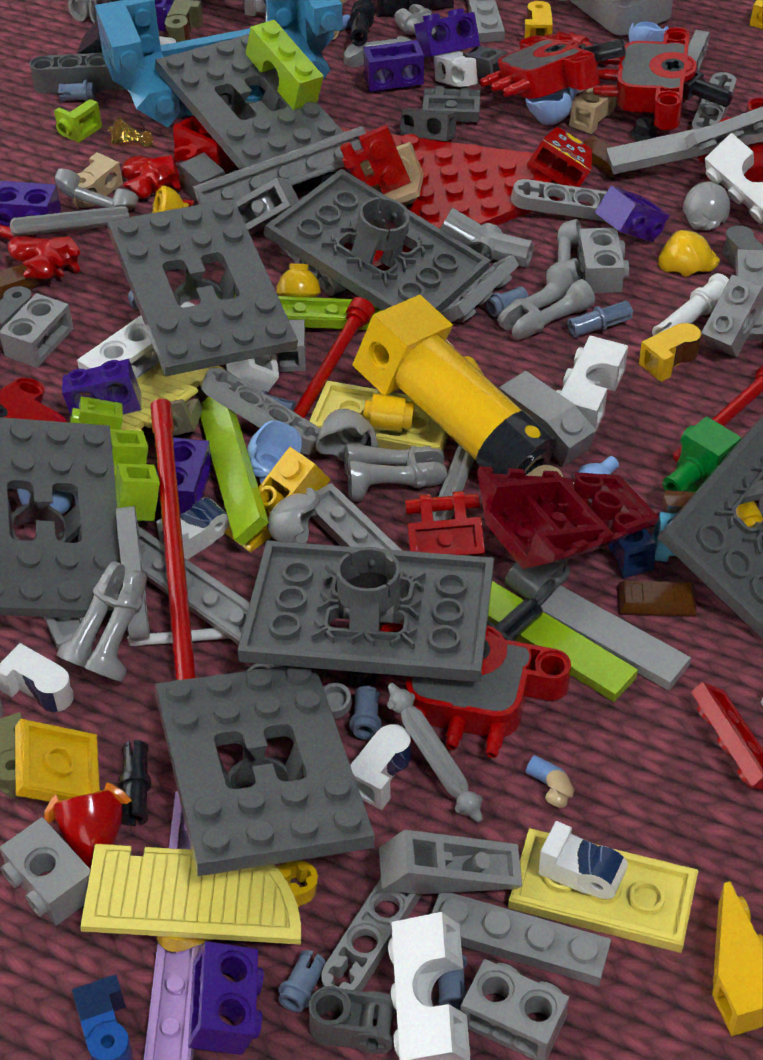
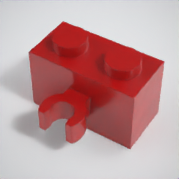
(193, 139)

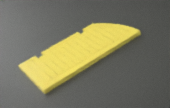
(157, 386)
(168, 899)

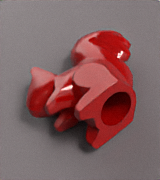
(150, 174)
(45, 256)

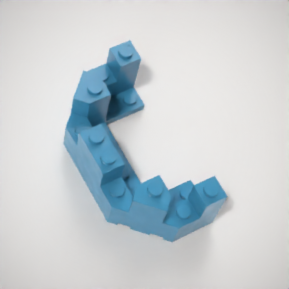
(132, 44)

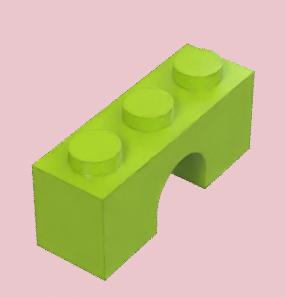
(273, 48)
(134, 479)

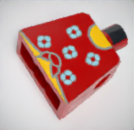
(562, 158)

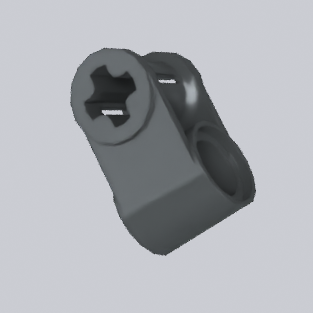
(537, 581)
(356, 1019)

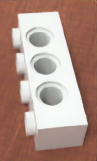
(130, 343)

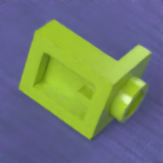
(79, 122)
(98, 413)

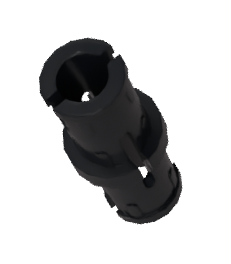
(135, 782)

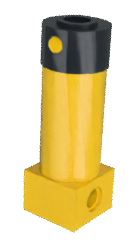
(410, 352)

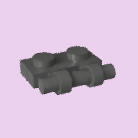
(462, 100)

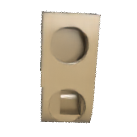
(589, 110)
(97, 177)

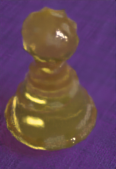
(124, 132)

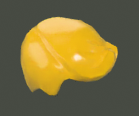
(687, 254)

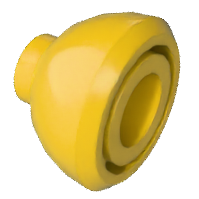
(167, 199)
(298, 282)

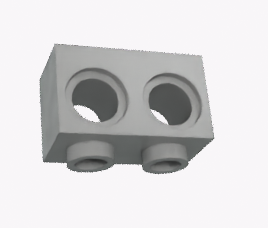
(602, 260)
(36, 330)
(508, 1020)

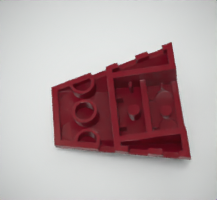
(558, 516)

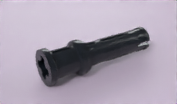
(361, 22)

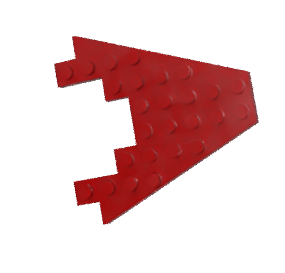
(465, 178)

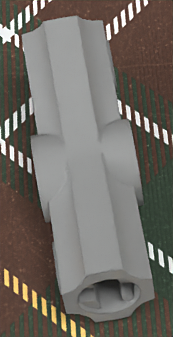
(487, 239)

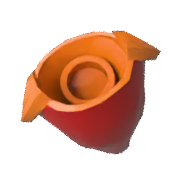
(89, 819)

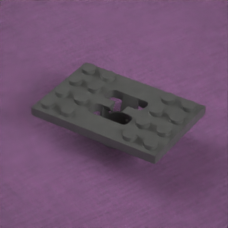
(244, 129)
(355, 213)
(220, 326)
(713, 537)
(49, 572)
(299, 598)
(282, 813)

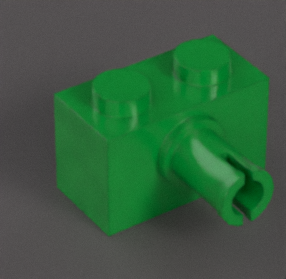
(701, 452)

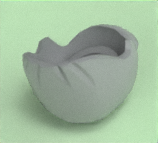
(706, 206)
(344, 427)
(291, 515)

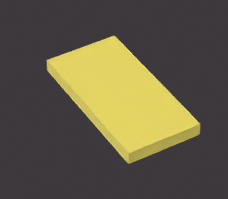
(346, 396)
(647, 908)

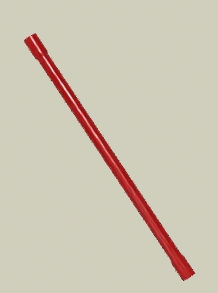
(173, 542)

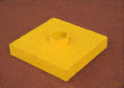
(54, 761)

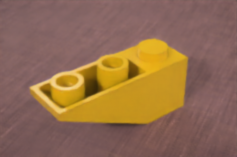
(288, 477)
(737, 965)

